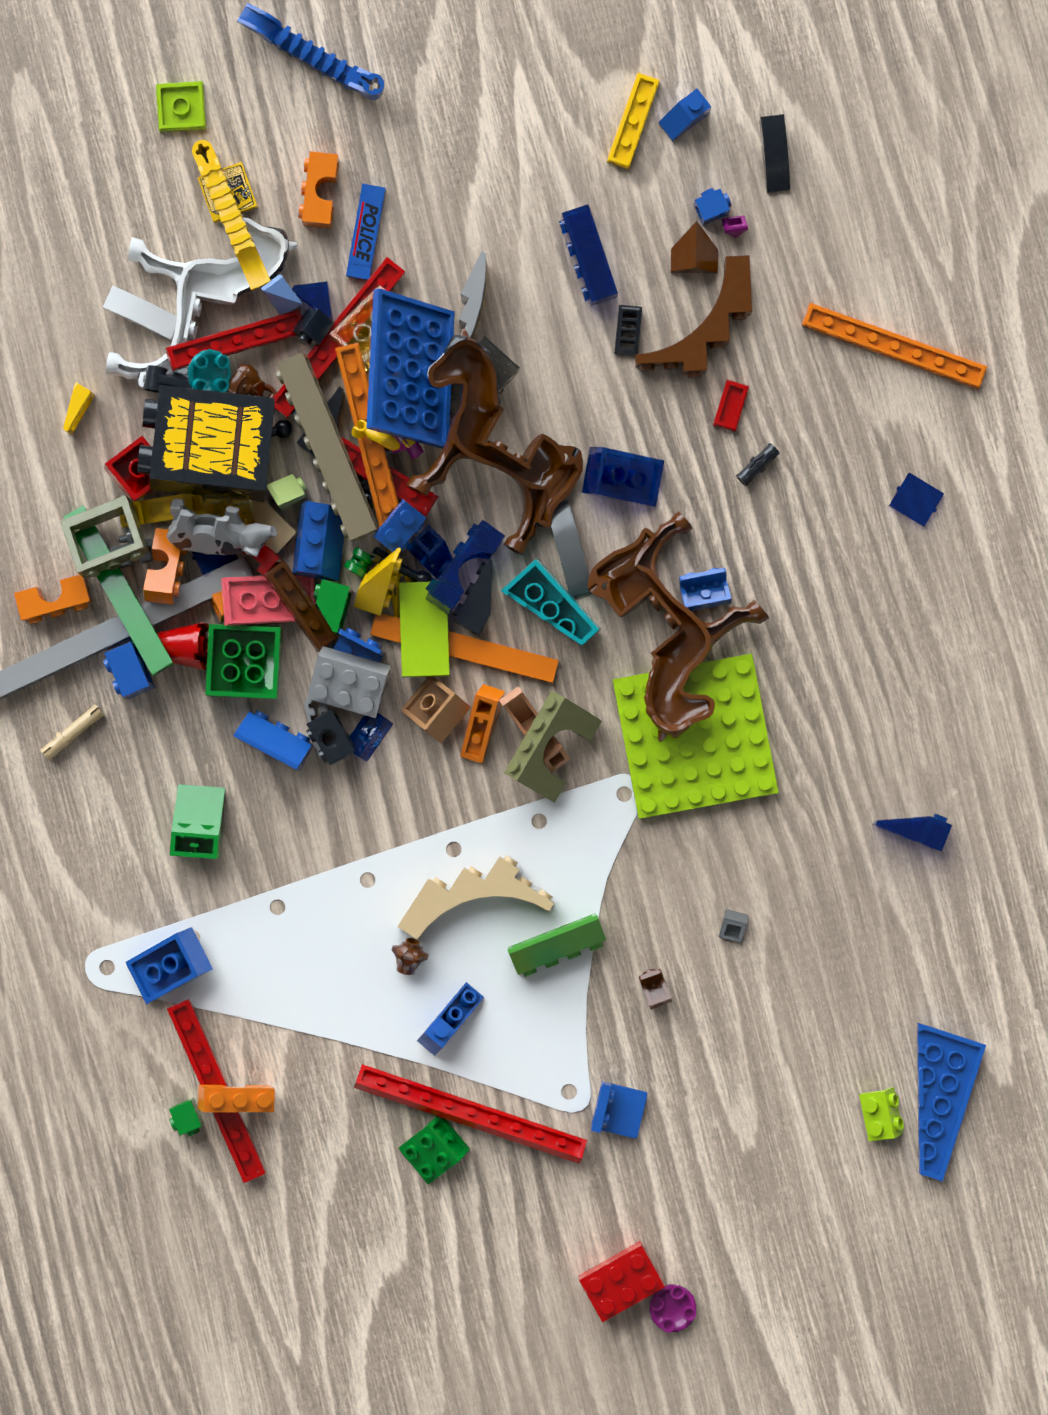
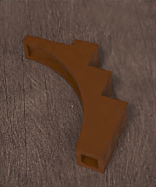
(691, 352)

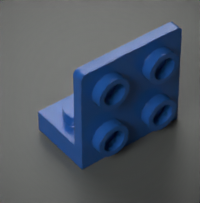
(352, 644)
(618, 1110)

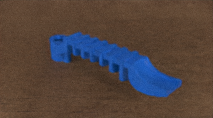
(273, 32)

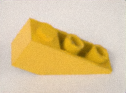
(376, 584)

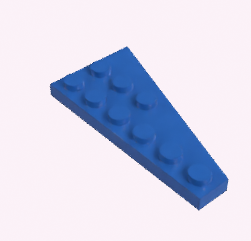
(945, 1082)

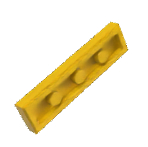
(633, 121)

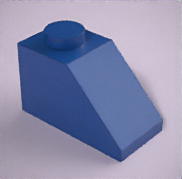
(685, 114)

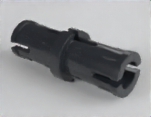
(757, 464)

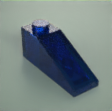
(923, 830)

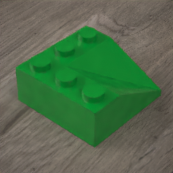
(243, 661)

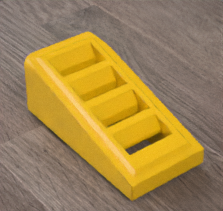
(78, 405)

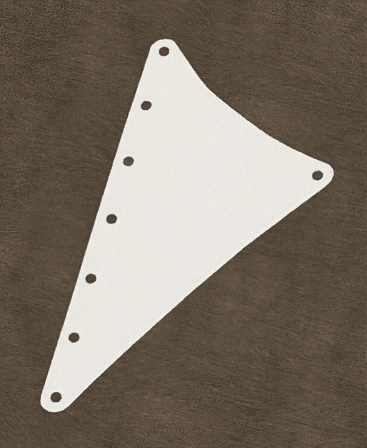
(332, 967)

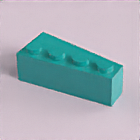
(547, 598)

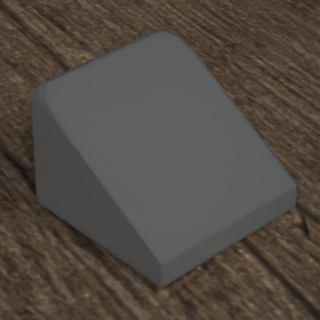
(733, 926)

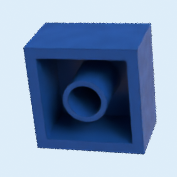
(128, 670)

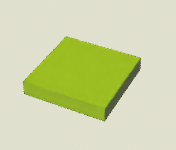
(181, 106)

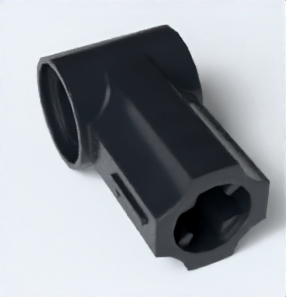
(159, 376)

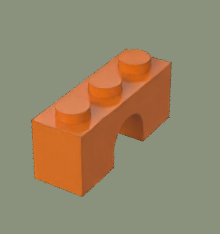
(320, 169)
(163, 584)
(74, 595)
(236, 1099)

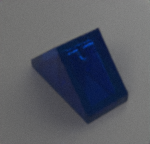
(316, 296)

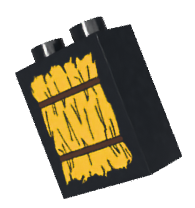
(207, 442)

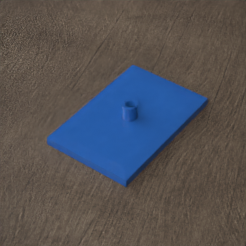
(404, 344)

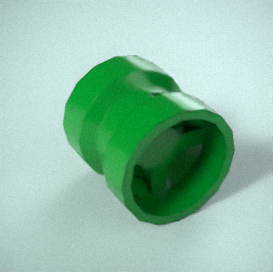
(358, 562)

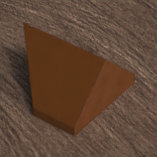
(694, 253)

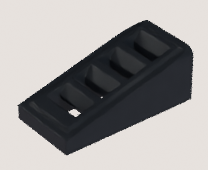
(626, 309)

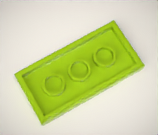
(422, 633)

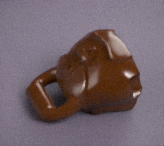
(247, 382)

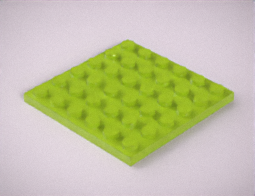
(711, 761)

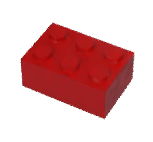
(621, 1281)

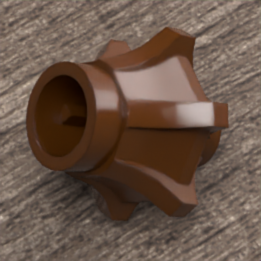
(409, 956)

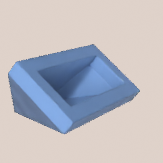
(281, 295)

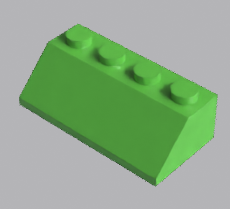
(556, 944)

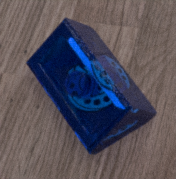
(369, 735)

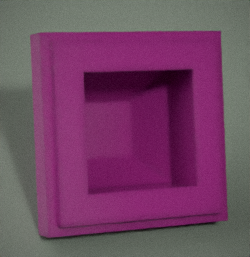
(735, 225)

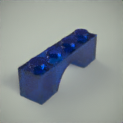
(482, 543)

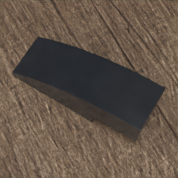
(775, 153)

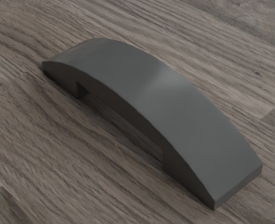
(570, 550)

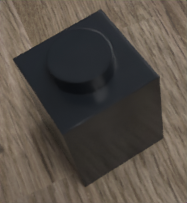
(312, 327)

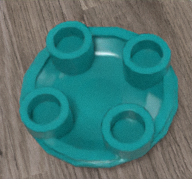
(209, 371)

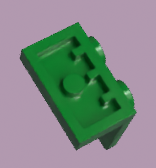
(434, 1149)

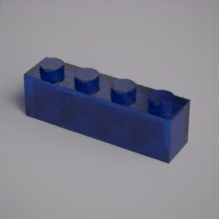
(589, 255)

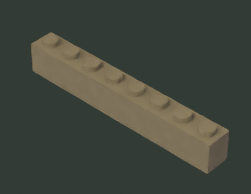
(328, 447)

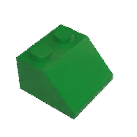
(333, 602)

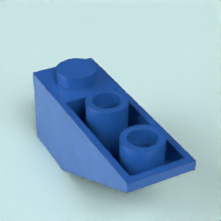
(450, 1019)

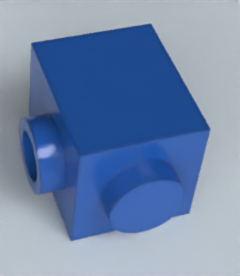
(712, 205)

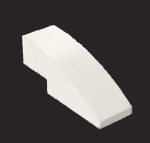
(140, 312)

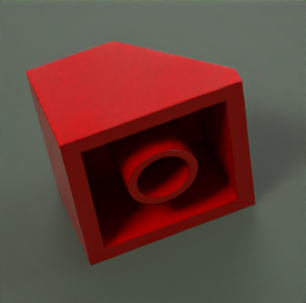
(123, 471)

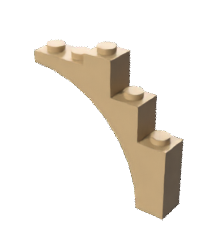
(469, 885)

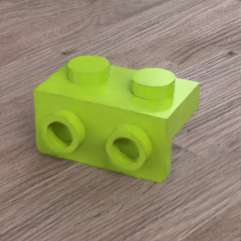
(881, 1114)

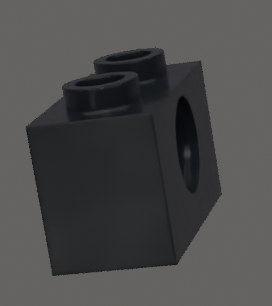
(330, 723)

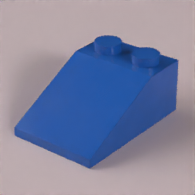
(169, 965)

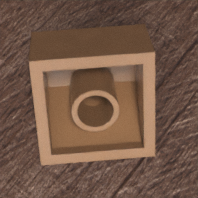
(435, 708)

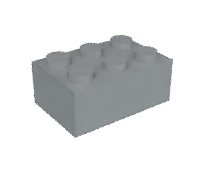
(348, 682)

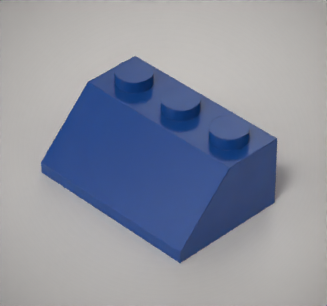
(318, 542)
(274, 739)

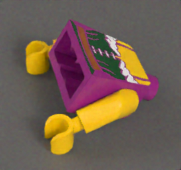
(391, 442)

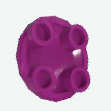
(673, 1308)

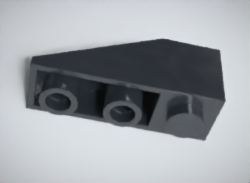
(477, 607)

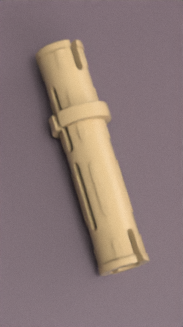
(73, 731)

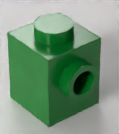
(186, 1118)

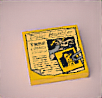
(240, 188)

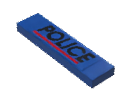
(365, 232)

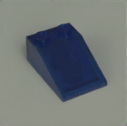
(622, 476)

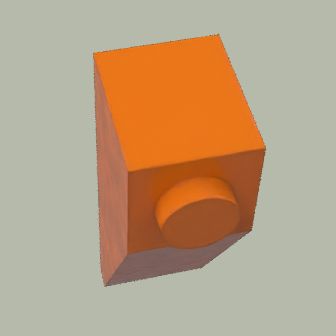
(482, 723)

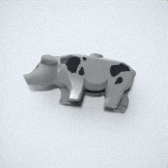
(214, 533)

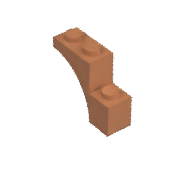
(523, 715)

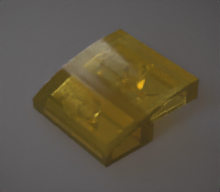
(217, 504)

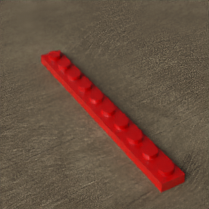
(470, 1114)

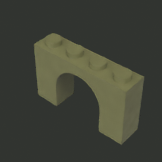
(528, 763)

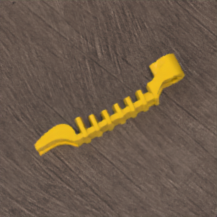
(230, 215)

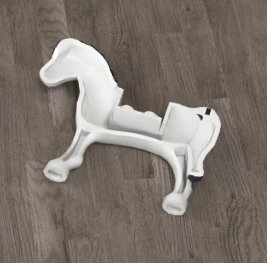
(202, 280)

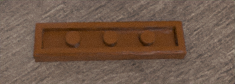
(300, 606)

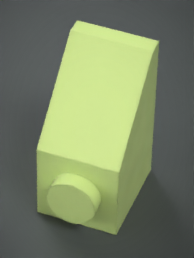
(287, 491)

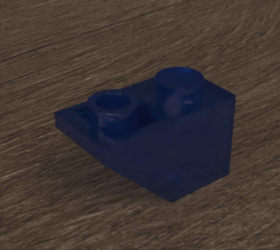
(430, 550)

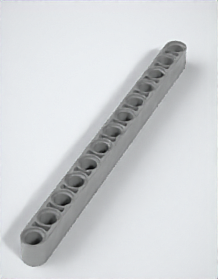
(114, 632)

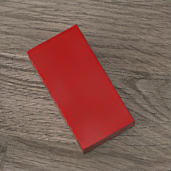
(730, 405)

